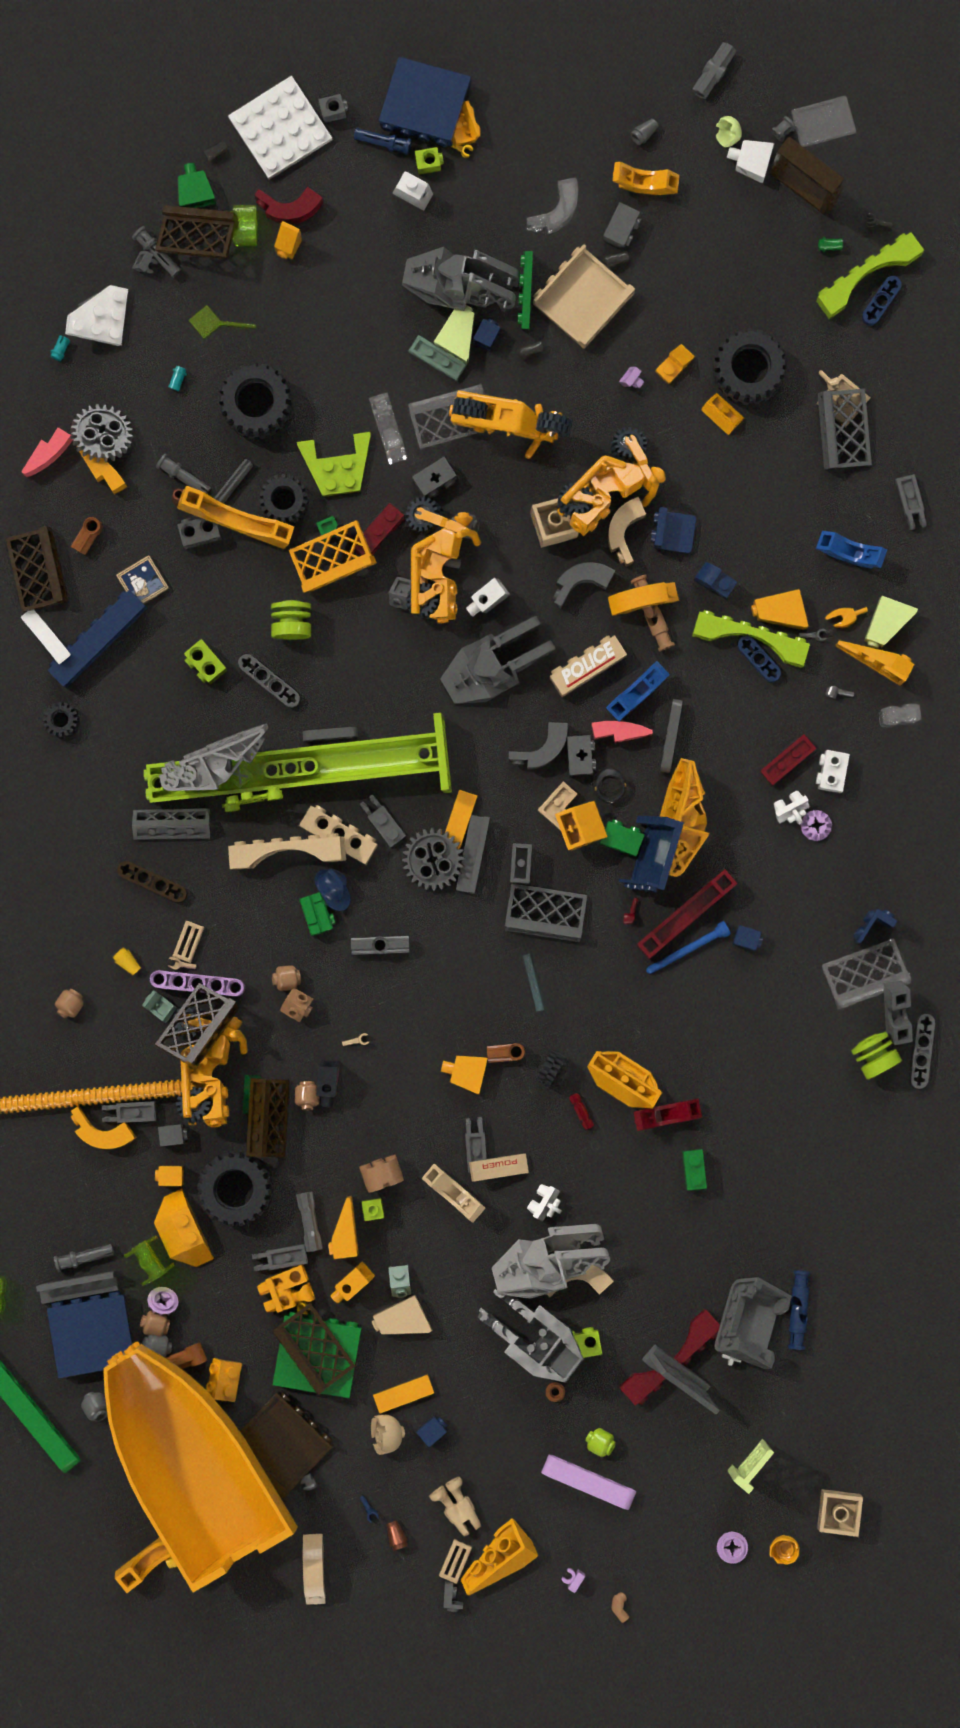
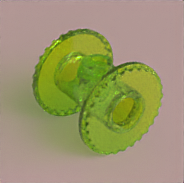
(149, 1260)

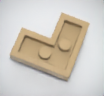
(557, 802)

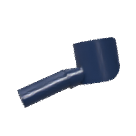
(368, 1508)

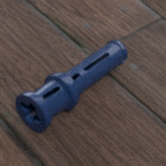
(393, 140)

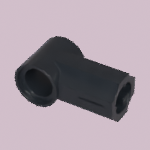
(347, 545)

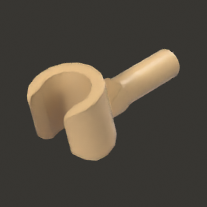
(832, 384)
(178, 964)
(355, 1041)

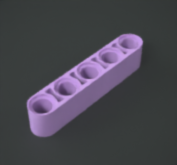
(188, 982)
(588, 1482)

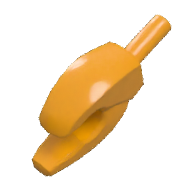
(847, 614)

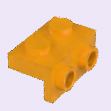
(467, 128)
(224, 1379)

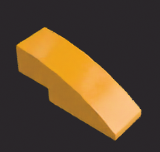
(105, 471)

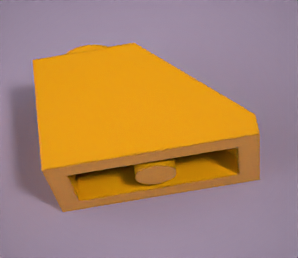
(287, 241)

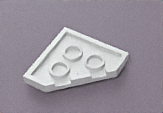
(100, 317)

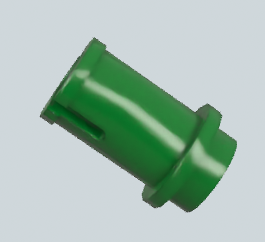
(830, 244)

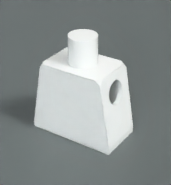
(752, 158)
(412, 190)
(495, 593)

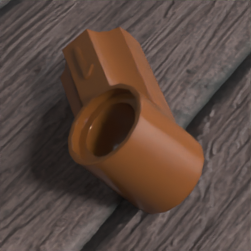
(85, 537)
(503, 1053)
(190, 1356)

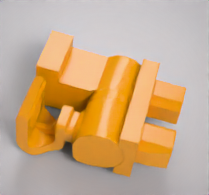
(281, 1291)

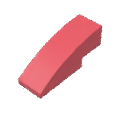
(47, 452)
(619, 730)

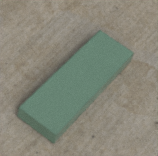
(437, 358)

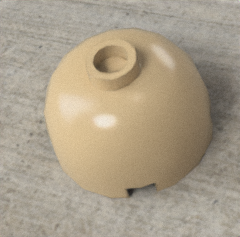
(387, 1433)

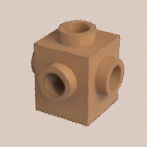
(297, 1005)

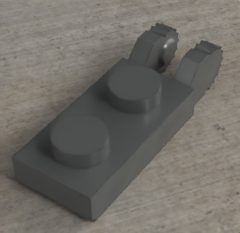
(911, 500)
(384, 823)
(131, 1112)
(475, 1142)
(282, 1257)

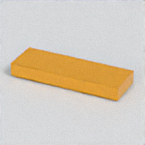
(460, 816)
(403, 1393)

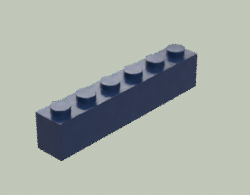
(97, 638)

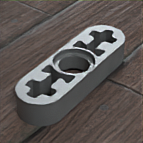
(330, 734)

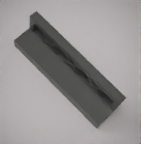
(171, 827)
(473, 854)
(78, 1287)

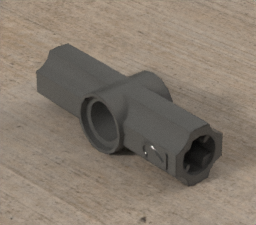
(714, 70)
(394, 944)

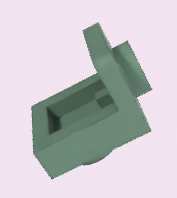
(159, 1006)
(399, 1281)

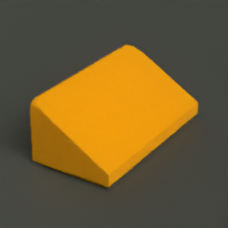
(722, 413)

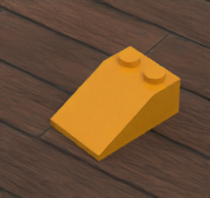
(344, 1239)

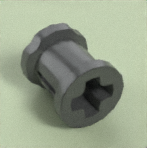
(783, 128)

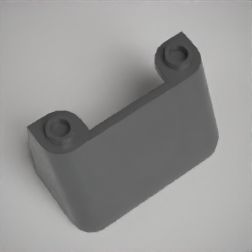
(750, 1321)

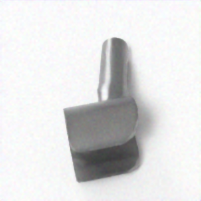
(833, 691)

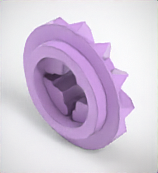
(810, 832)
(166, 1295)
(738, 1554)

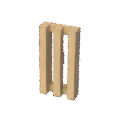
(196, 942)
(461, 1545)

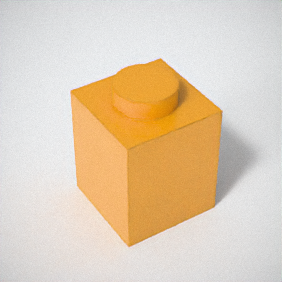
(170, 1176)

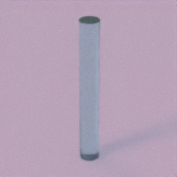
(533, 982)

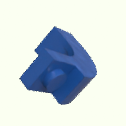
(850, 551)
(638, 691)

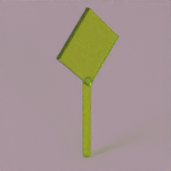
(206, 322)

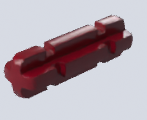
(581, 1111)

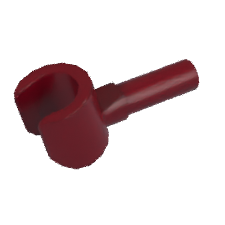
(629, 917)

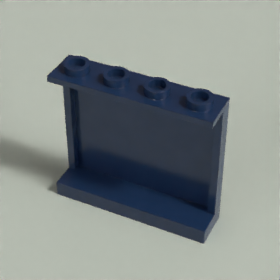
(424, 101)
(655, 853)
(88, 1333)

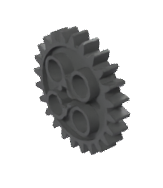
(96, 445)
(450, 854)

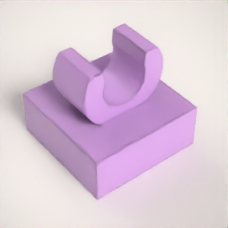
(631, 378)
(576, 1579)

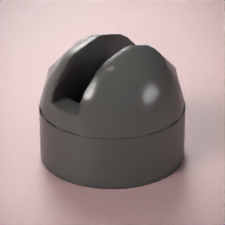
(309, 1482)

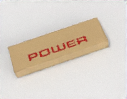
(498, 1167)

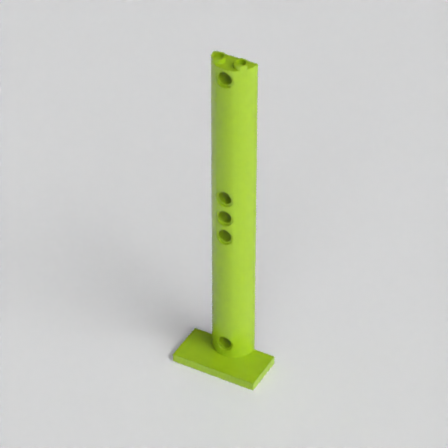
(332, 764)

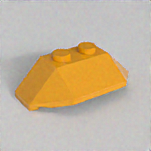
(624, 1079)
(181, 1231)

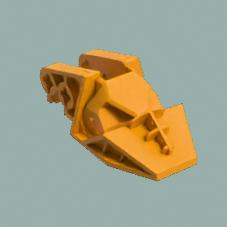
(684, 804)

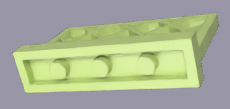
(751, 1466)

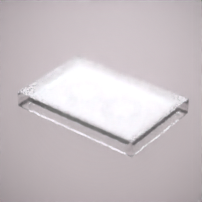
(823, 121)

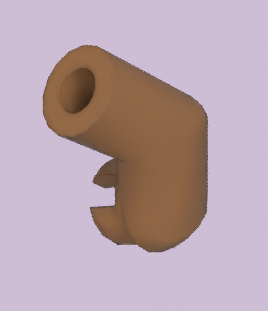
(617, 1606)

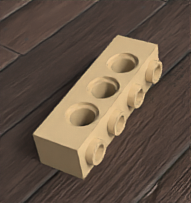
(310, 823)

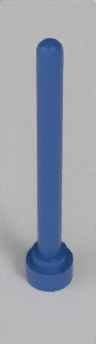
(720, 931)

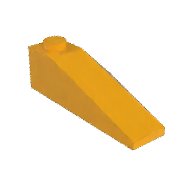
(886, 663)
(505, 1555)

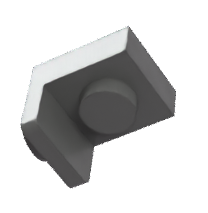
(399, 591)
(449, 1594)

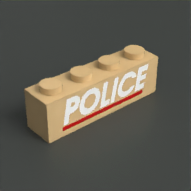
(587, 666)

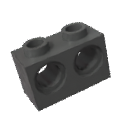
(200, 536)

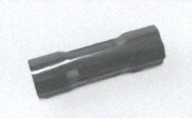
(312, 1236)

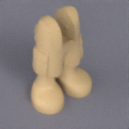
(458, 1512)

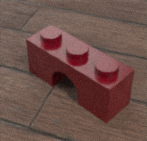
(380, 528)

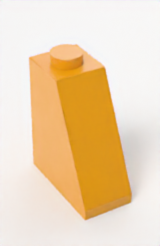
(781, 609)

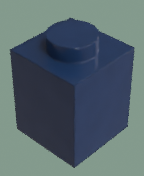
(486, 334)
(747, 938)
(432, 1430)

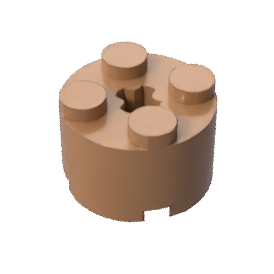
(381, 1173)

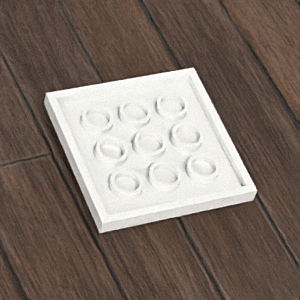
(280, 127)

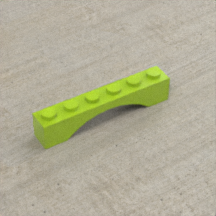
(901, 253)
(789, 650)

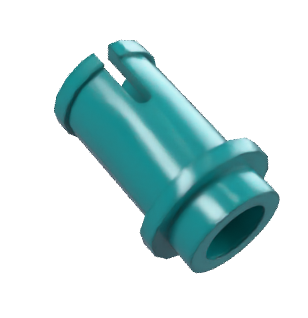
(60, 348)
(177, 378)

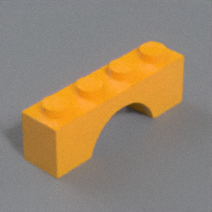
(139, 1566)

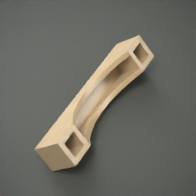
(250, 855)

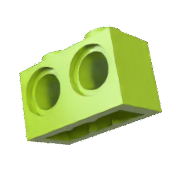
(208, 659)
(580, 1339)

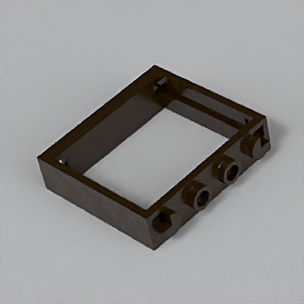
(812, 168)

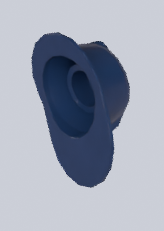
(333, 888)

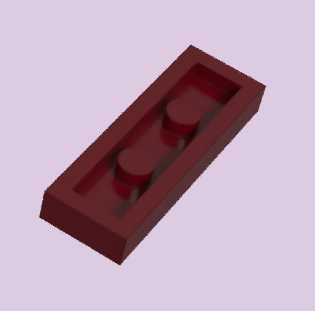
(788, 759)

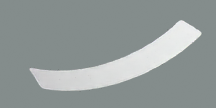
(46, 636)

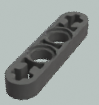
(267, 683)
(671, 736)
(925, 1051)

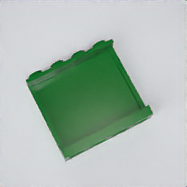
(348, 1336)

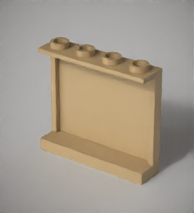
(582, 296)

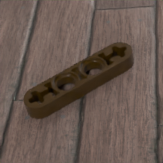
(151, 883)

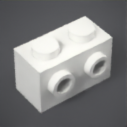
(833, 771)

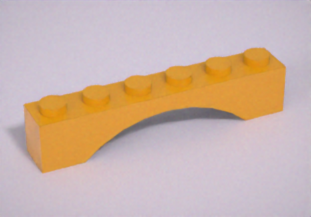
(260, 528)

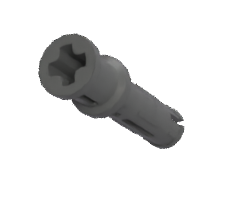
(148, 244)
(176, 470)
(74, 1259)

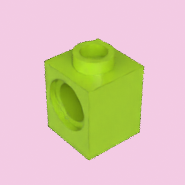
(422, 155)
(373, 1209)

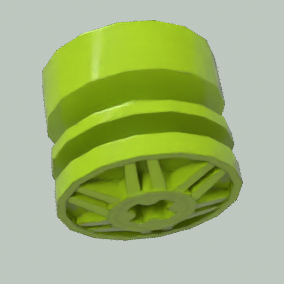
(291, 620)
(876, 1055)

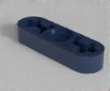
(869, 308)
(746, 651)

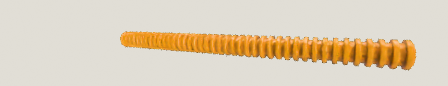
(91, 1096)

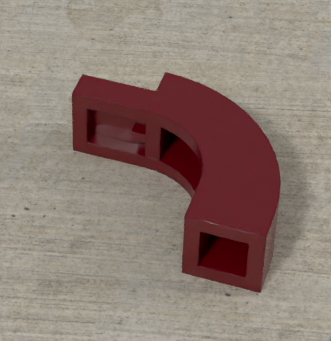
(292, 212)
(667, 1114)

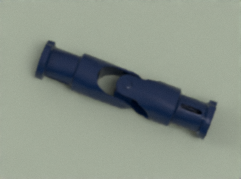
(798, 1316)

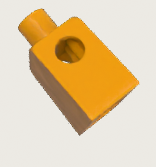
(466, 1072)
(356, 1279)

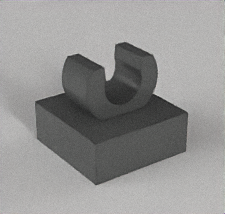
(142, 262)

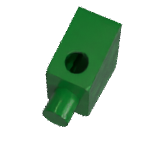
(194, 188)

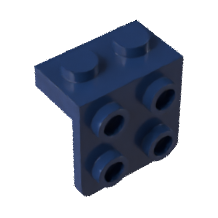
(673, 531)
(884, 917)

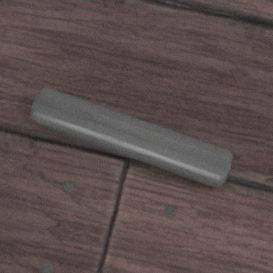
(234, 481)

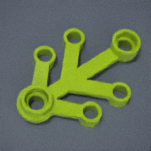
(233, 803)

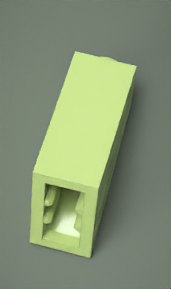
(457, 334)
(887, 621)

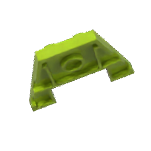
(338, 473)

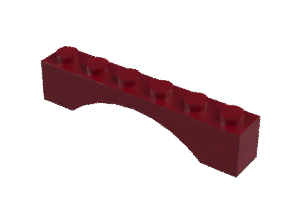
(686, 914)
(641, 1384)

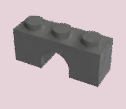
(896, 1001)

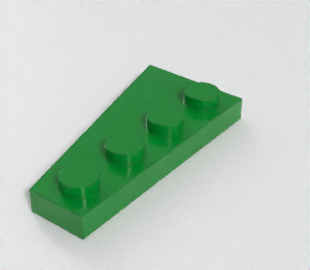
(525, 281)

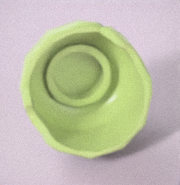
(729, 131)

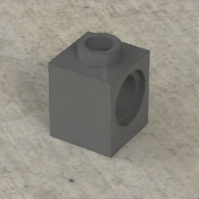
(326, 103)
(172, 1135)

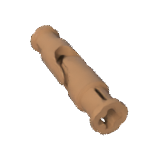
(660, 629)

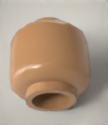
(286, 978)
(69, 1003)
(306, 1095)
(154, 1324)

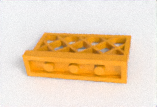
(338, 572)

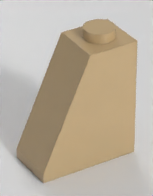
(402, 1318)

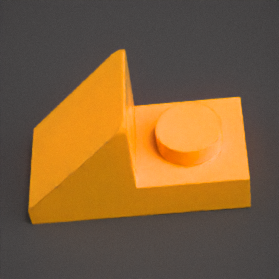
(675, 363)

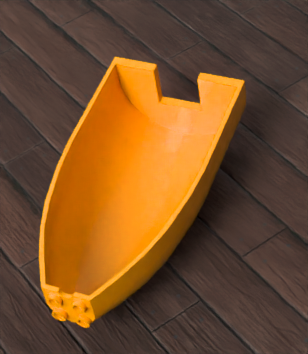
(190, 1467)

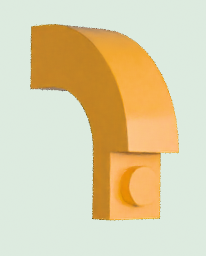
(646, 182)
(643, 597)
(101, 1139)

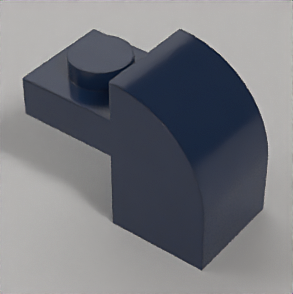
(713, 578)

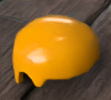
(784, 1549)

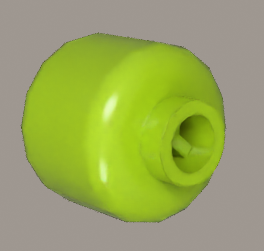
(600, 1442)

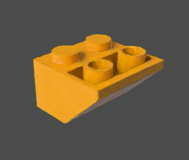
(581, 825)

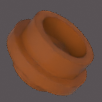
(555, 1398)

